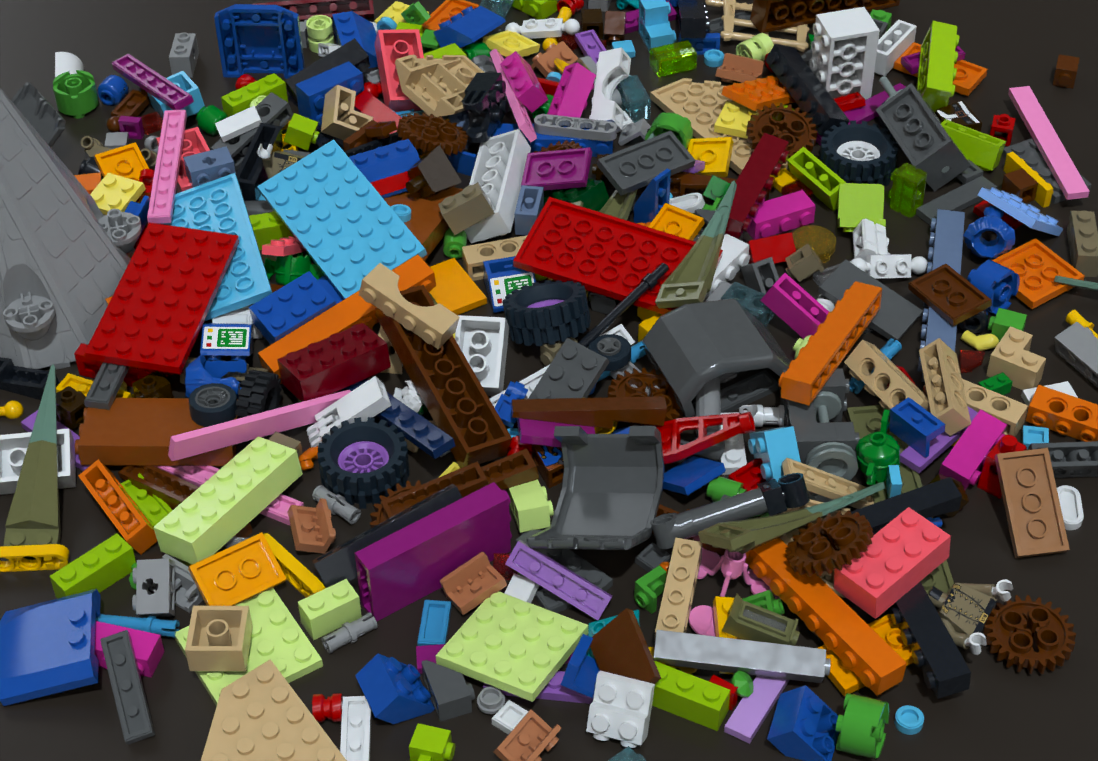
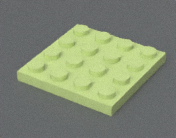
(273, 637)
(512, 645)

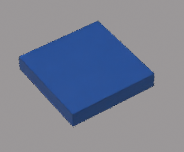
(692, 475)

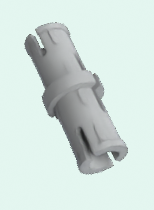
(337, 504)
(349, 632)

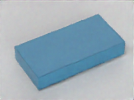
(434, 622)

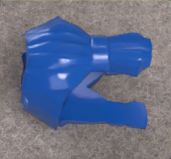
(990, 222)
(206, 372)

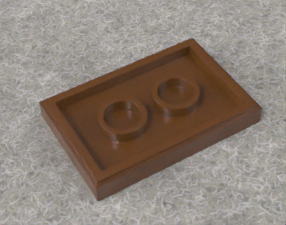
(949, 294)
(623, 649)

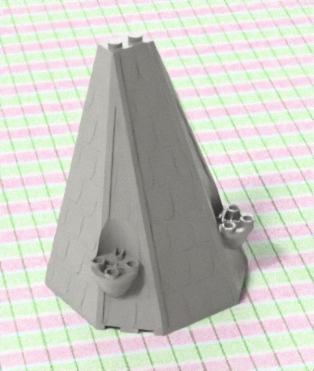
(54, 250)

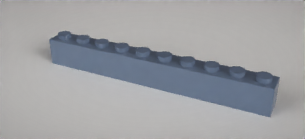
(946, 249)

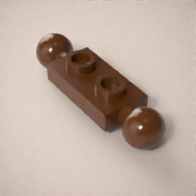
(130, 106)

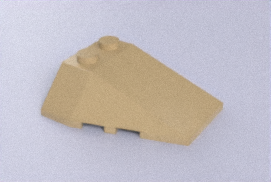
(436, 83)

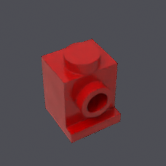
(1003, 124)

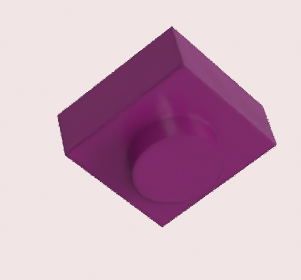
(132, 125)

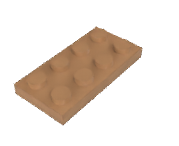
(1031, 503)

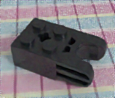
(485, 105)

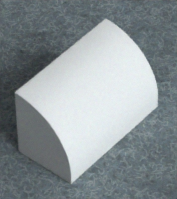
(67, 62)

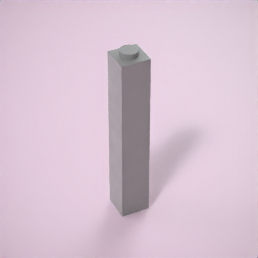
(745, 655)

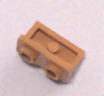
(545, 61)
(739, 68)
(312, 527)
(472, 583)
(528, 739)

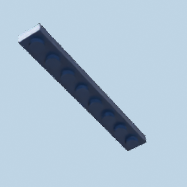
(413, 426)

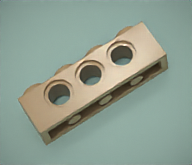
(475, 254)
(868, 356)
(944, 386)
(997, 405)
(680, 586)

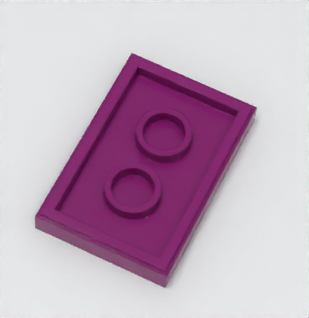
(558, 169)
(542, 432)

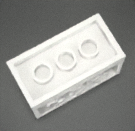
(845, 51)

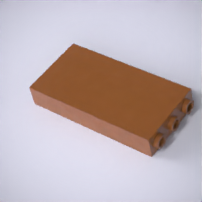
(426, 218)
(140, 434)

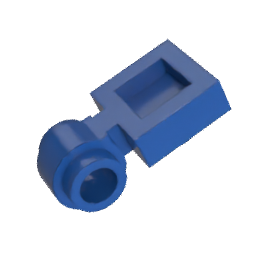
(503, 406)

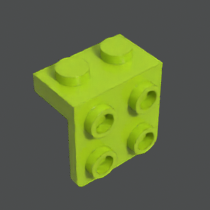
(860, 203)

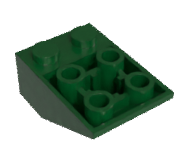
(593, 195)

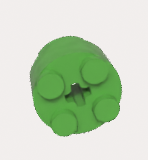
(75, 93)
(672, 122)
(862, 726)

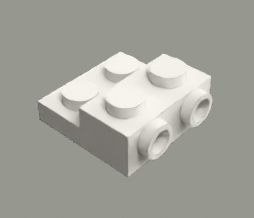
(620, 709)

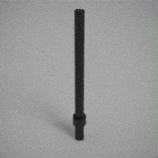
(647, 283)

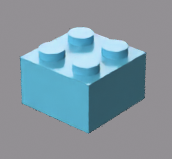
(183, 81)

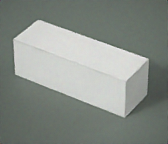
(326, 48)

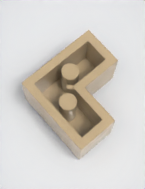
(339, 114)
(1016, 361)

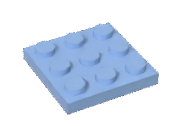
(1019, 210)

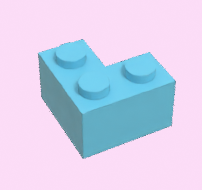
(654, 23)
(773, 448)

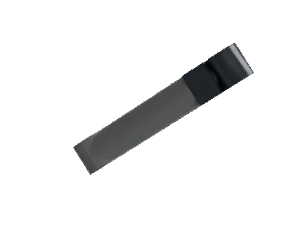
(769, 498)

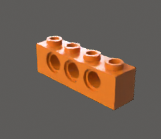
(1064, 414)
(119, 506)

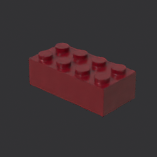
(334, 363)

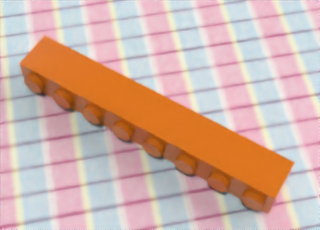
(344, 315)
(830, 343)
(829, 618)

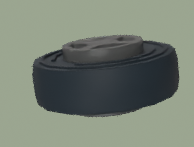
(614, 348)

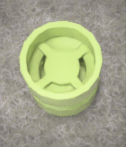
(319, 31)
(755, 47)

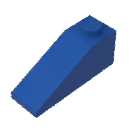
(653, 198)

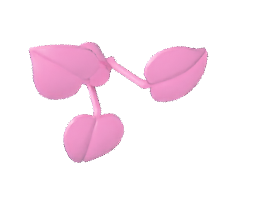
(732, 566)

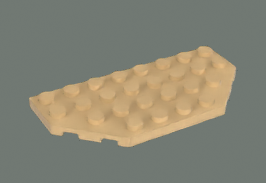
(702, 106)
(265, 721)

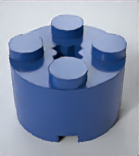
(996, 283)

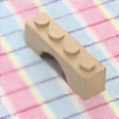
(431, 323)

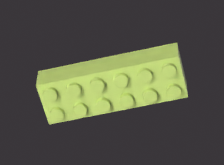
(228, 501)

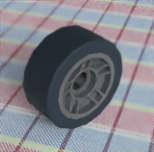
(212, 404)

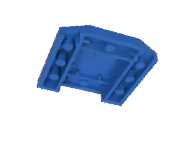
(259, 40)
(48, 647)

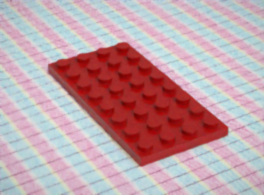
(599, 251)
(162, 298)

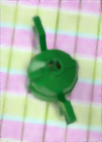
(290, 268)
(877, 452)

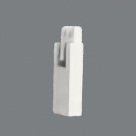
(362, 402)

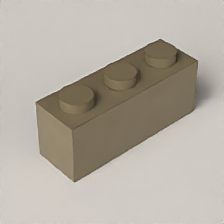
(1083, 242)

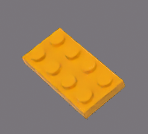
(845, 678)

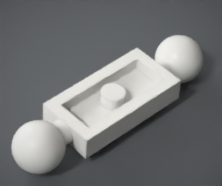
(544, 27)
(891, 265)

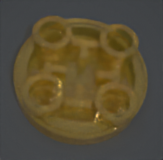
(818, 237)

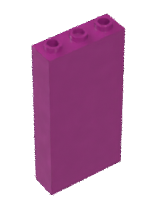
(419, 555)

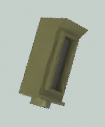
(759, 624)

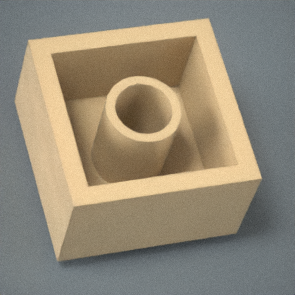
(219, 638)

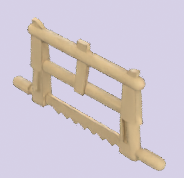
(729, 22)

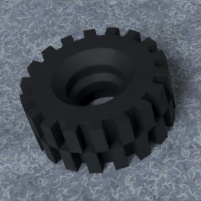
(258, 393)

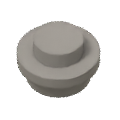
(490, 700)

